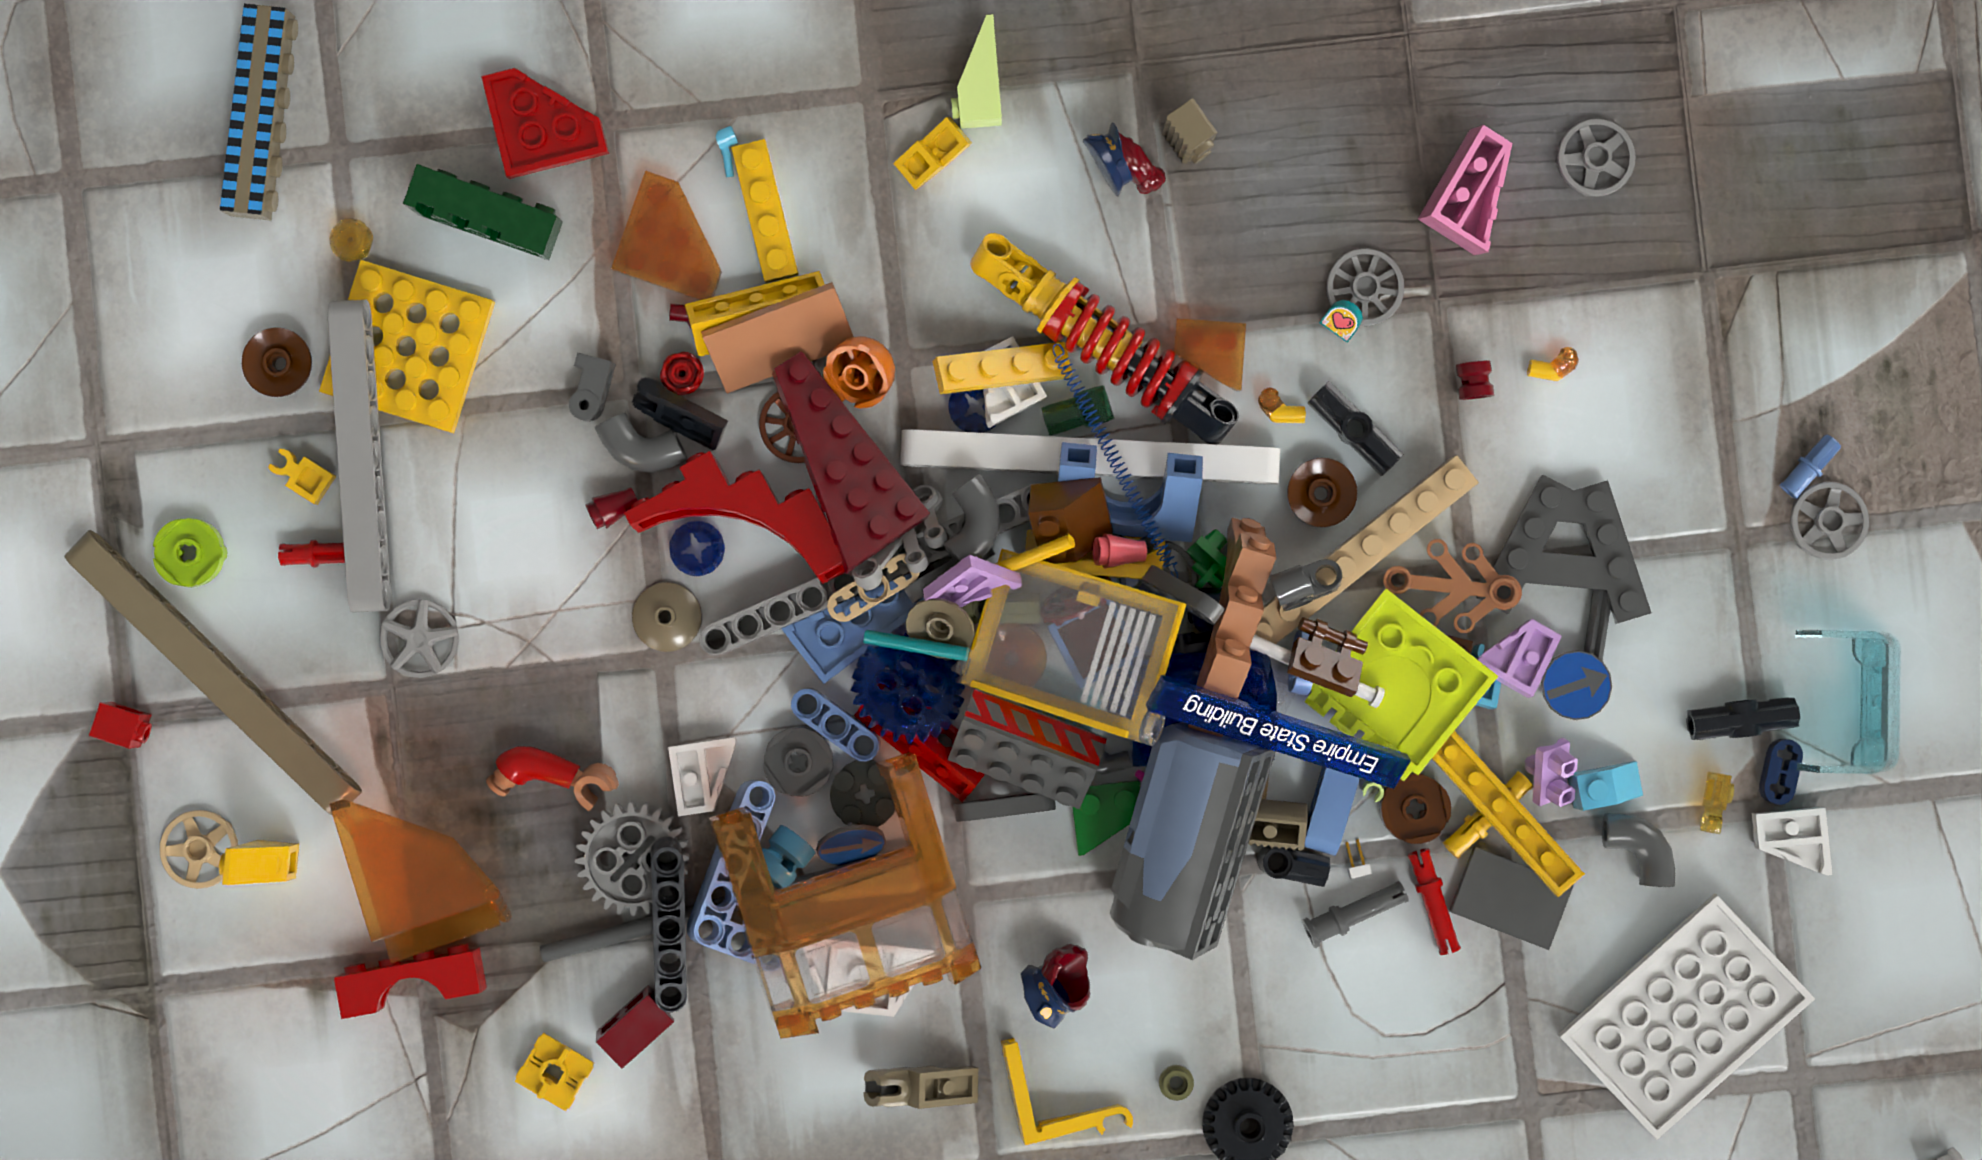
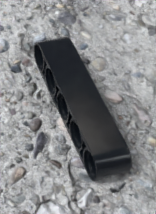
(671, 940)

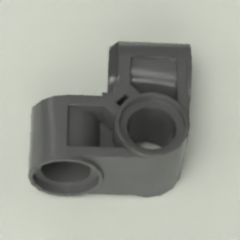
(1299, 584)

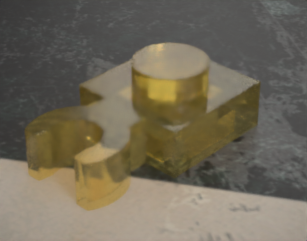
(1716, 796)

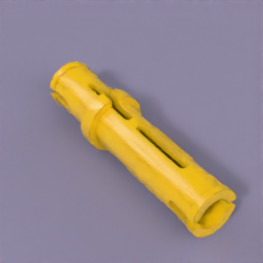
(1477, 825)

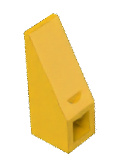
(259, 862)

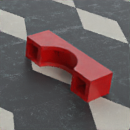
(453, 974)

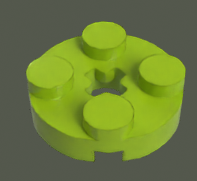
(209, 552)

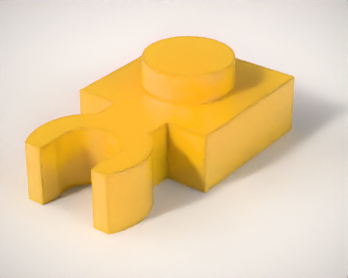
(305, 478)

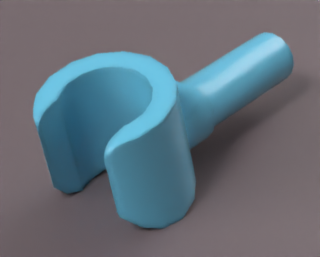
(725, 139)

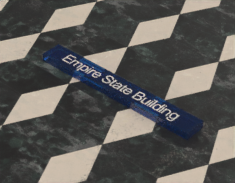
(1277, 731)

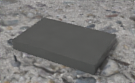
(1508, 899)

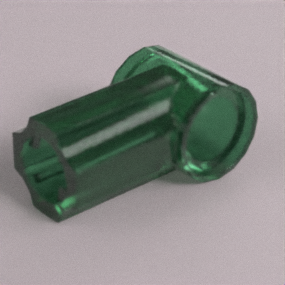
(1067, 416)

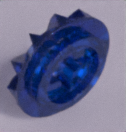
(958, 407)
(711, 556)

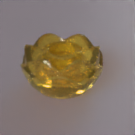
(361, 243)

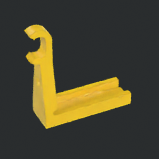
(1055, 1126)

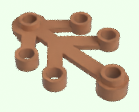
(1459, 586)

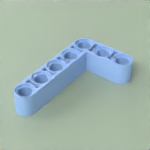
(716, 876)

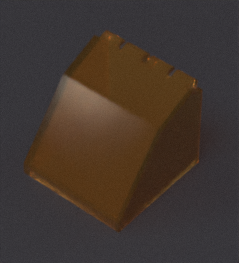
(414, 882)

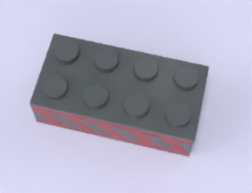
(1027, 749)

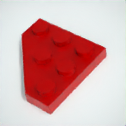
(539, 126)

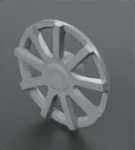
(1366, 285)

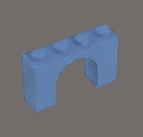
(1172, 506)

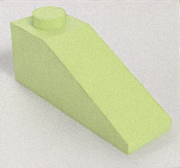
(978, 88)

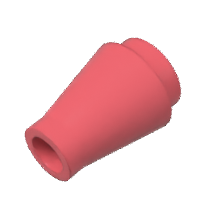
(1117, 551)

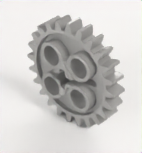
(610, 837)

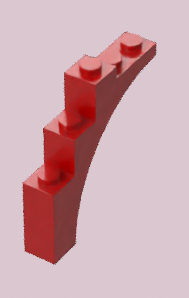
(749, 499)

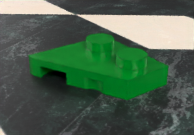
(1104, 813)

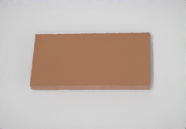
(758, 342)

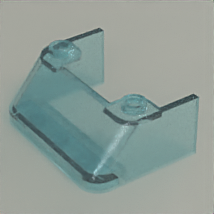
(1879, 702)

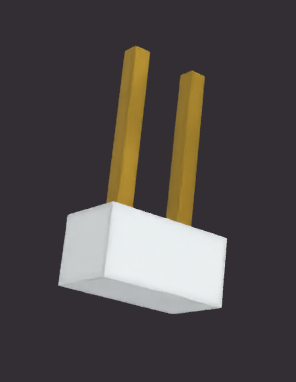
(1358, 871)

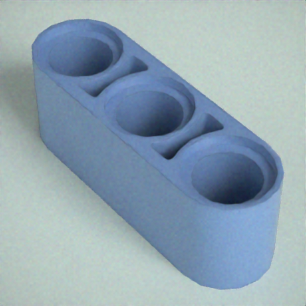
(819, 719)
(1330, 810)

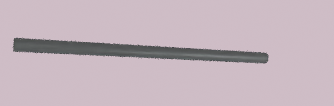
(634, 928)

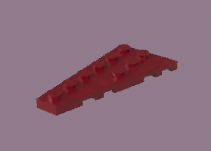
(851, 476)

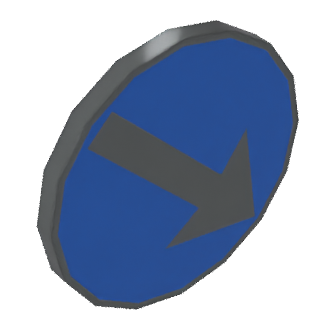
(1576, 685)
(850, 844)

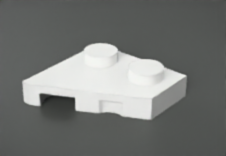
(1009, 400)
(700, 773)
(1795, 836)

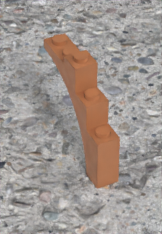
(1245, 577)

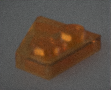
(1213, 347)

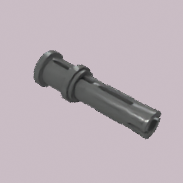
(1340, 919)

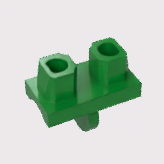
(1209, 560)

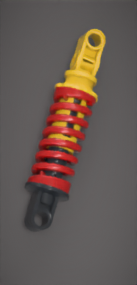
(1069, 315)

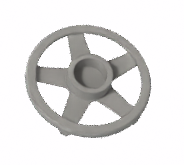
(1595, 157)
(1828, 521)
(418, 638)

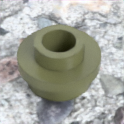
(1176, 1093)

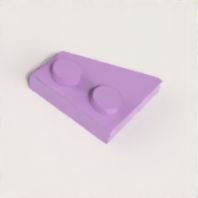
(971, 581)
(1522, 656)

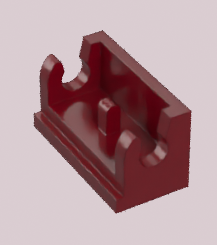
(633, 1028)

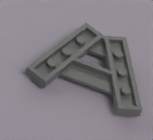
(1612, 561)

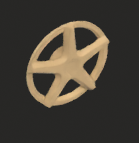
(197, 848)

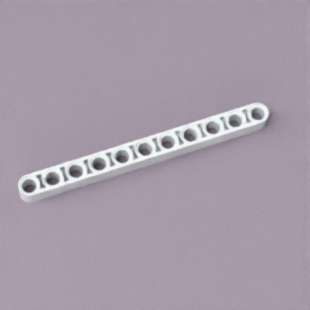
(1043, 453)

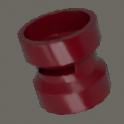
(1475, 380)

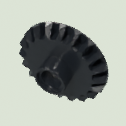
(1243, 1100)

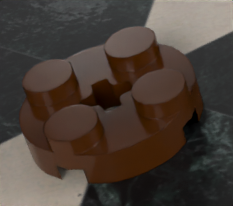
(1430, 820)

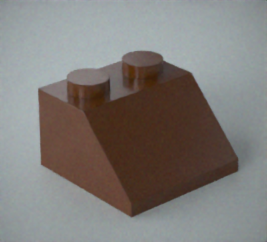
(1071, 509)

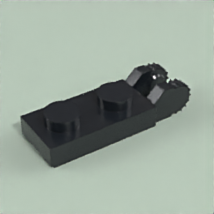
(679, 413)

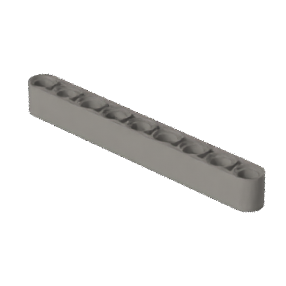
(359, 455)

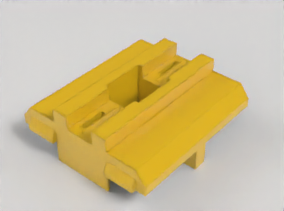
(536, 1079)

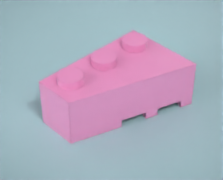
(1469, 191)

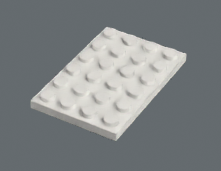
(1686, 1016)

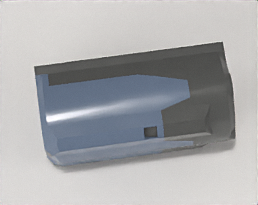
(1188, 839)

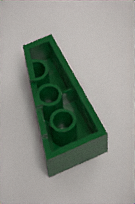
(482, 212)

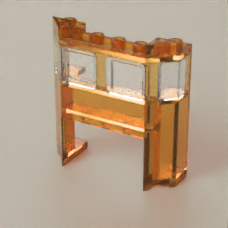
(854, 928)

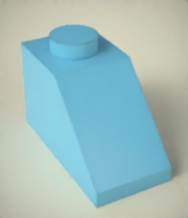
(1606, 786)

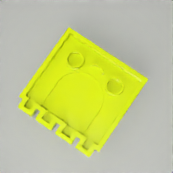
(1425, 681)

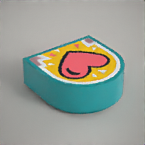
(1343, 319)

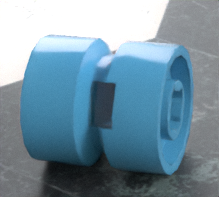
(794, 852)

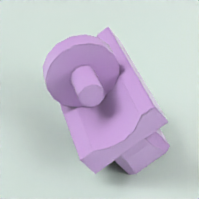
(1550, 769)

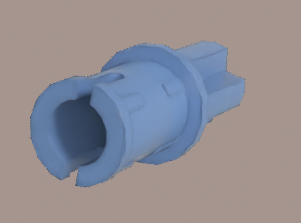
(1810, 466)

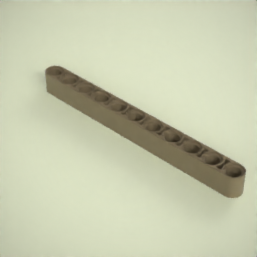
(211, 671)

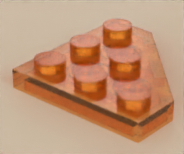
(666, 242)

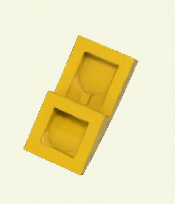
(932, 153)

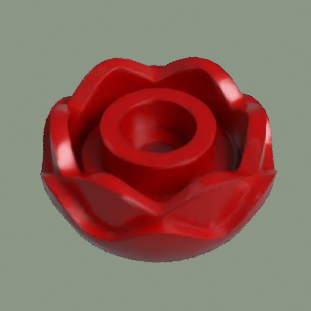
(682, 362)

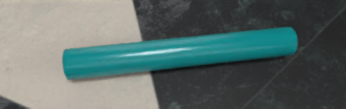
(916, 645)

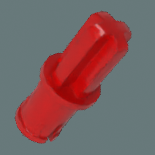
(311, 553)

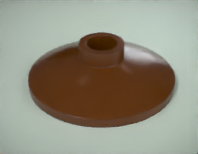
(260, 360)
(1337, 482)

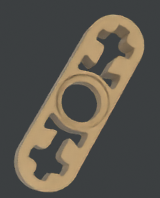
(855, 609)

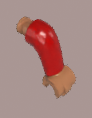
(530, 763)

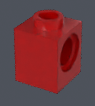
(121, 725)

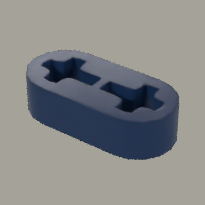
(1772, 770)

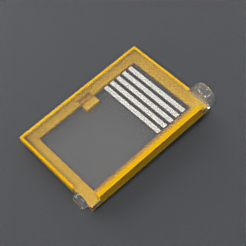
(1075, 648)

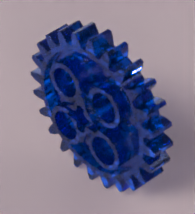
(887, 707)

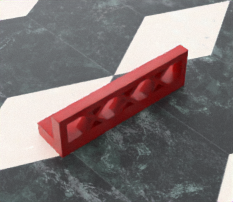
(933, 757)

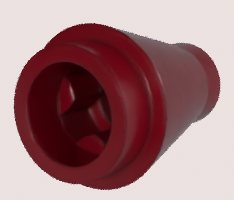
(610, 507)

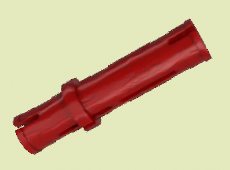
(1430, 888)

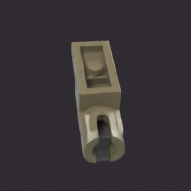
(921, 1086)

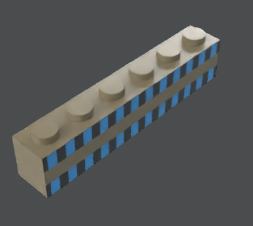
(258, 112)

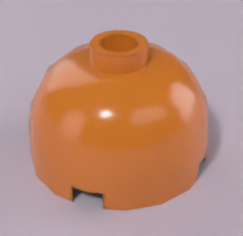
(860, 371)

